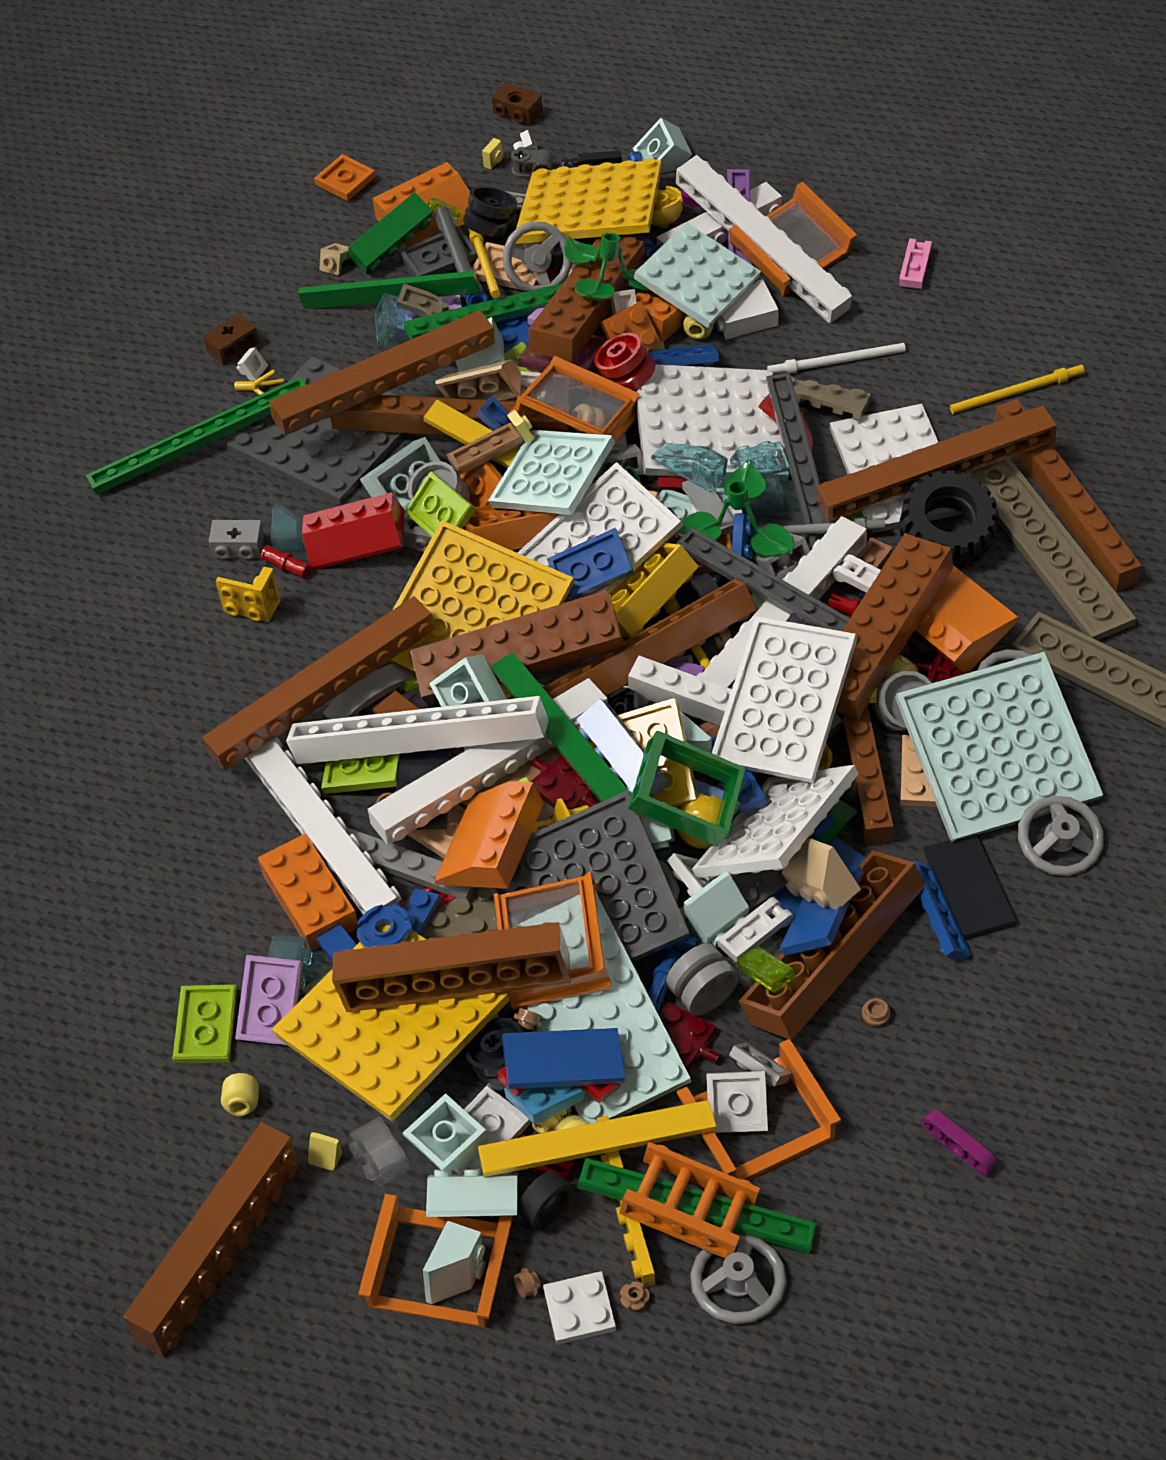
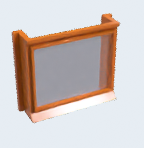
(806, 223)
(581, 400)
(575, 908)

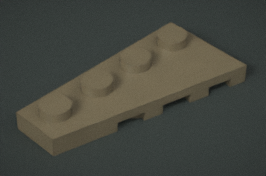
(840, 399)

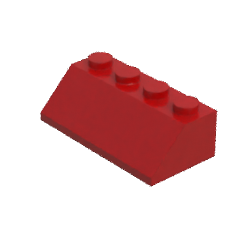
(353, 531)

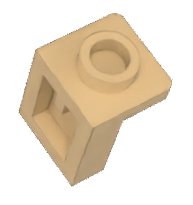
(333, 257)

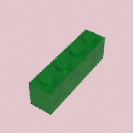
(390, 233)

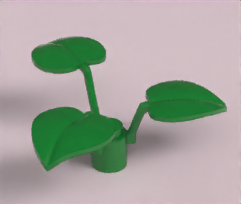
(608, 251)
(740, 487)

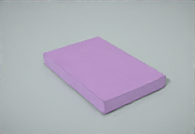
(267, 995)

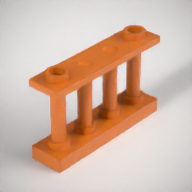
(677, 1223)

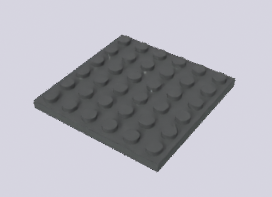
(316, 455)
(622, 861)

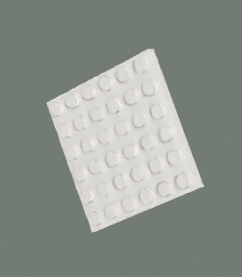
(703, 409)

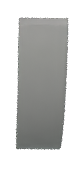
(368, 691)

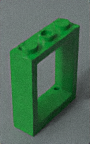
(701, 761)

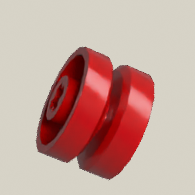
(625, 361)

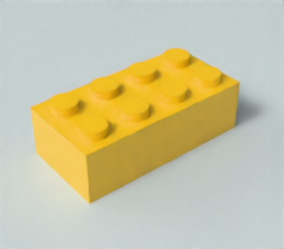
(652, 585)

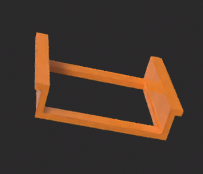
(813, 1098)
(380, 1251)

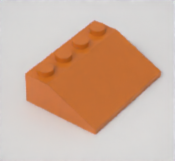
(440, 183)
(507, 526)
(964, 622)
(491, 837)

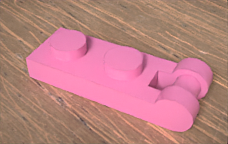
(915, 263)

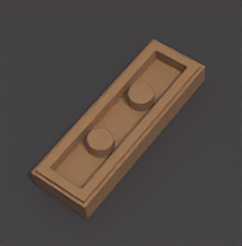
(485, 448)

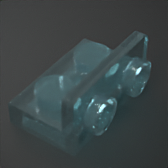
(388, 319)
(766, 457)

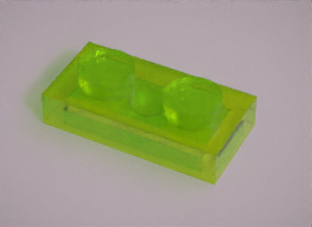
(766, 969)

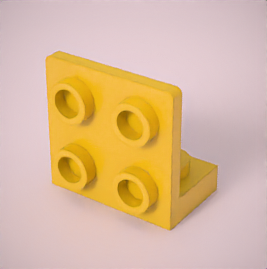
(249, 600)

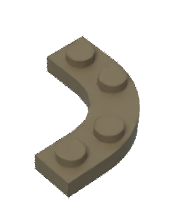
(420, 301)

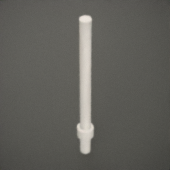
(793, 365)

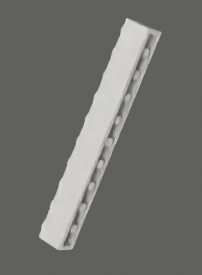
(731, 208)
(811, 576)
(418, 730)
(468, 773)
(328, 834)

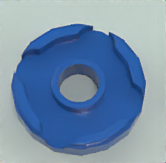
(379, 916)

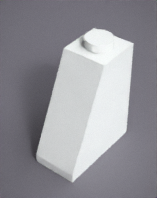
(749, 313)

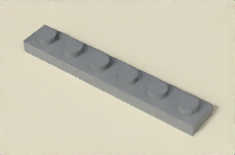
(407, 864)

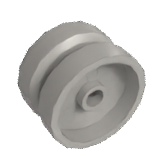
(444, 471)
(886, 708)
(702, 979)

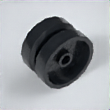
(490, 211)
(486, 1051)

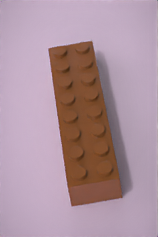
(571, 318)
(891, 615)
(537, 639)
(885, 893)
(451, 967)
(212, 1240)

